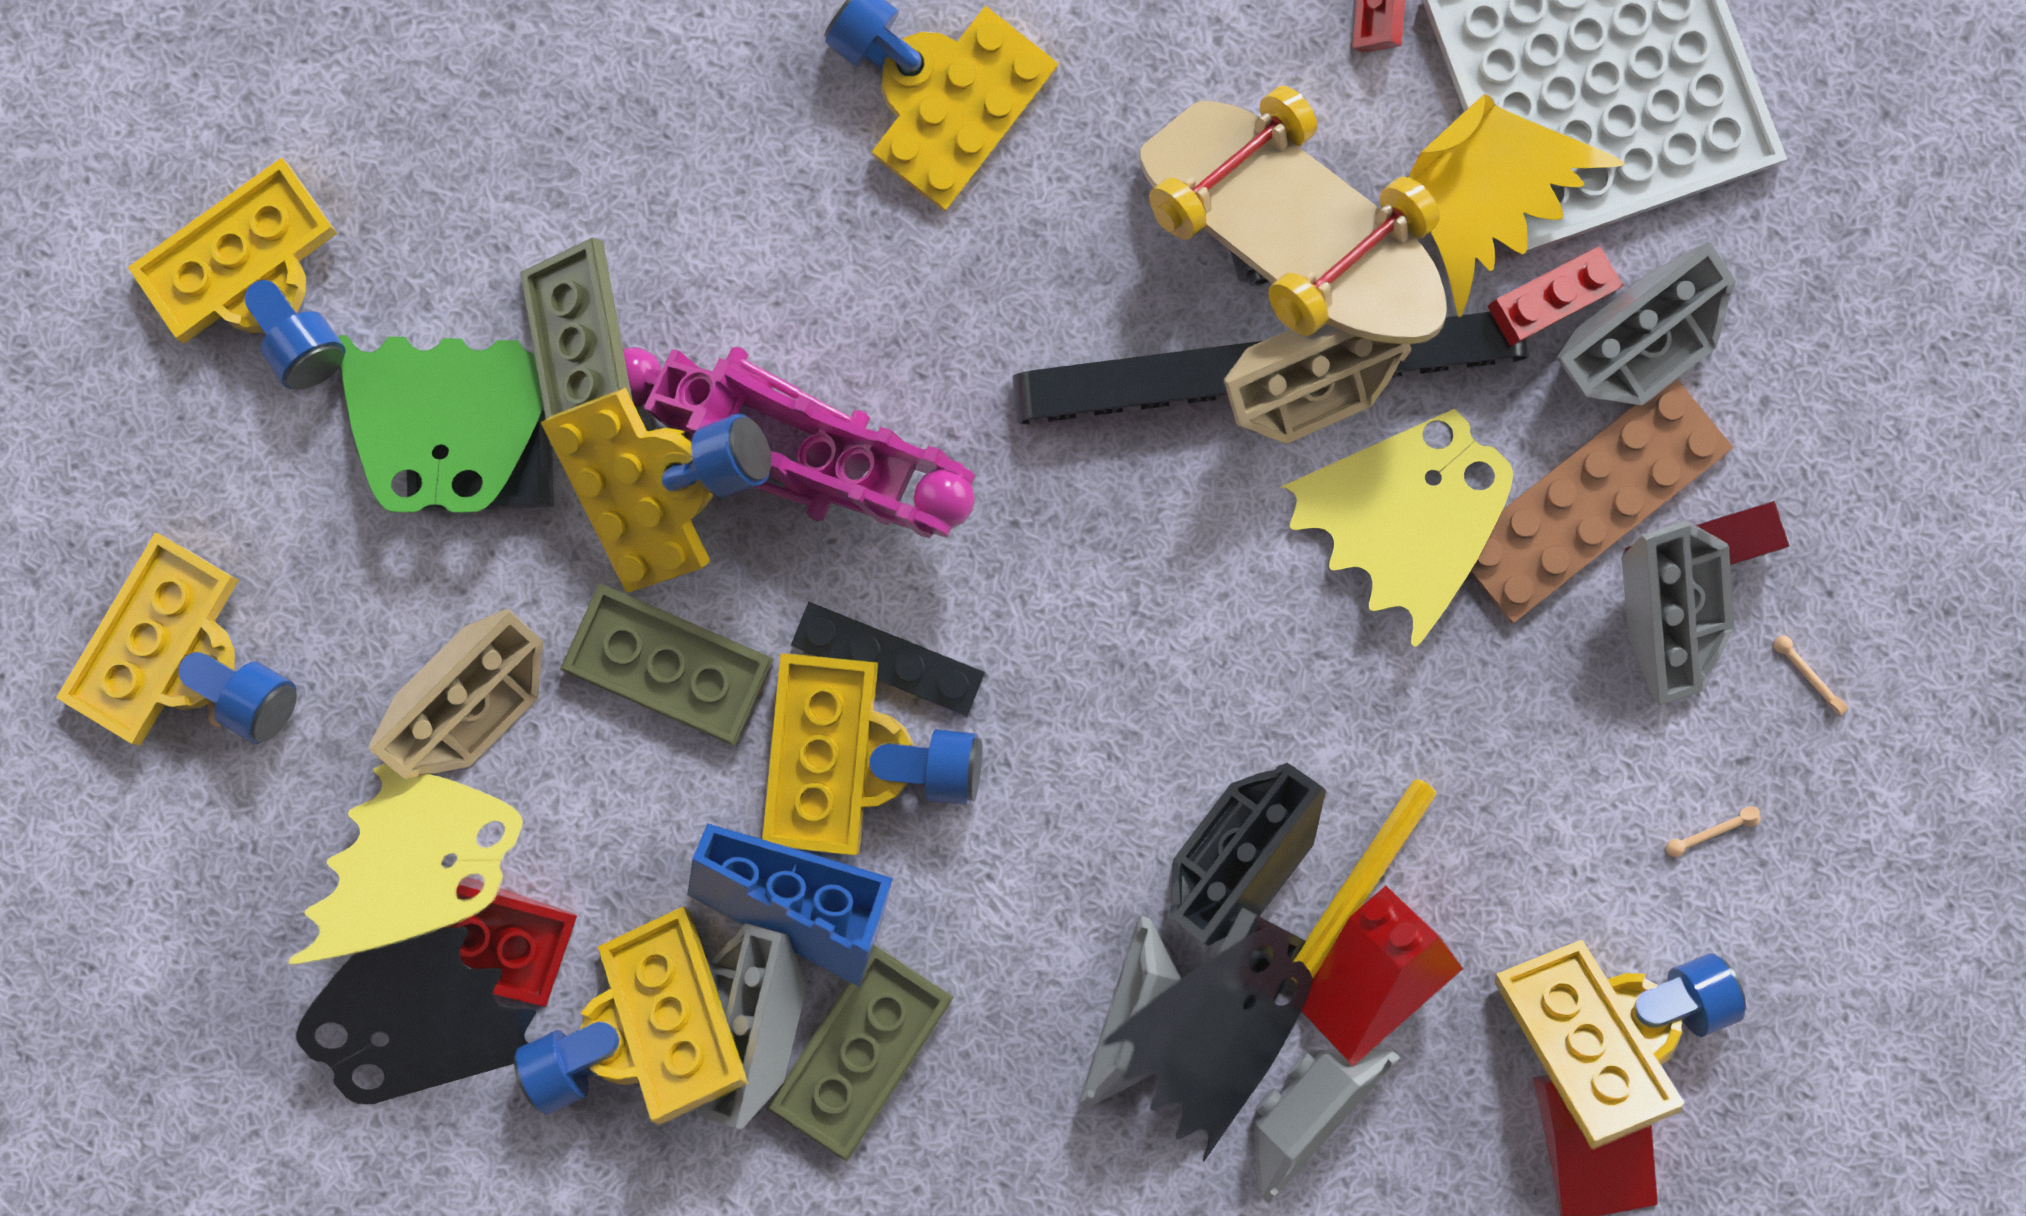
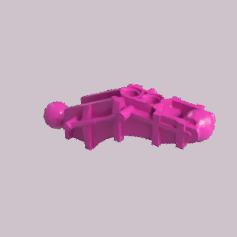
(692, 397)

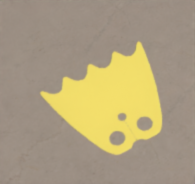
(1399, 528)
(394, 871)

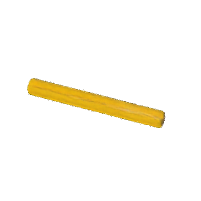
(1366, 874)

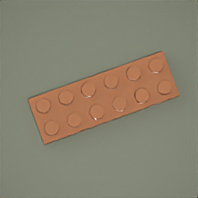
(1596, 498)

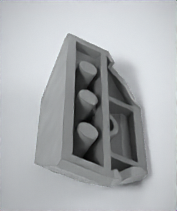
(1651, 330)
(1678, 607)
(1143, 977)
(762, 1004)
(1310, 1110)

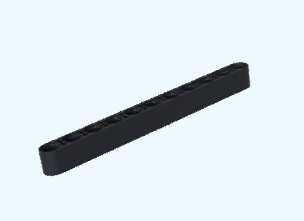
(1201, 372)

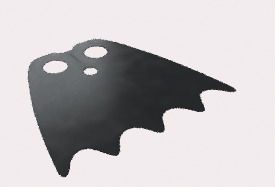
(428, 1005)
(1205, 1042)

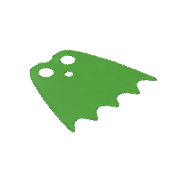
(449, 396)

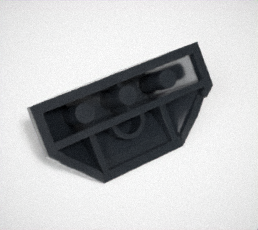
(1247, 851)

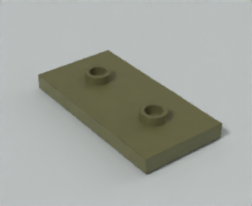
(574, 327)
(667, 664)
(860, 1053)

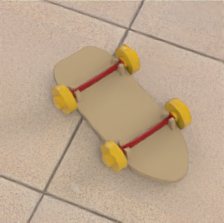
(1296, 221)

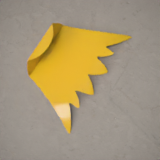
(1489, 174)

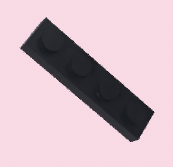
(898, 660)

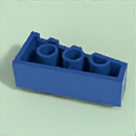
(818, 902)

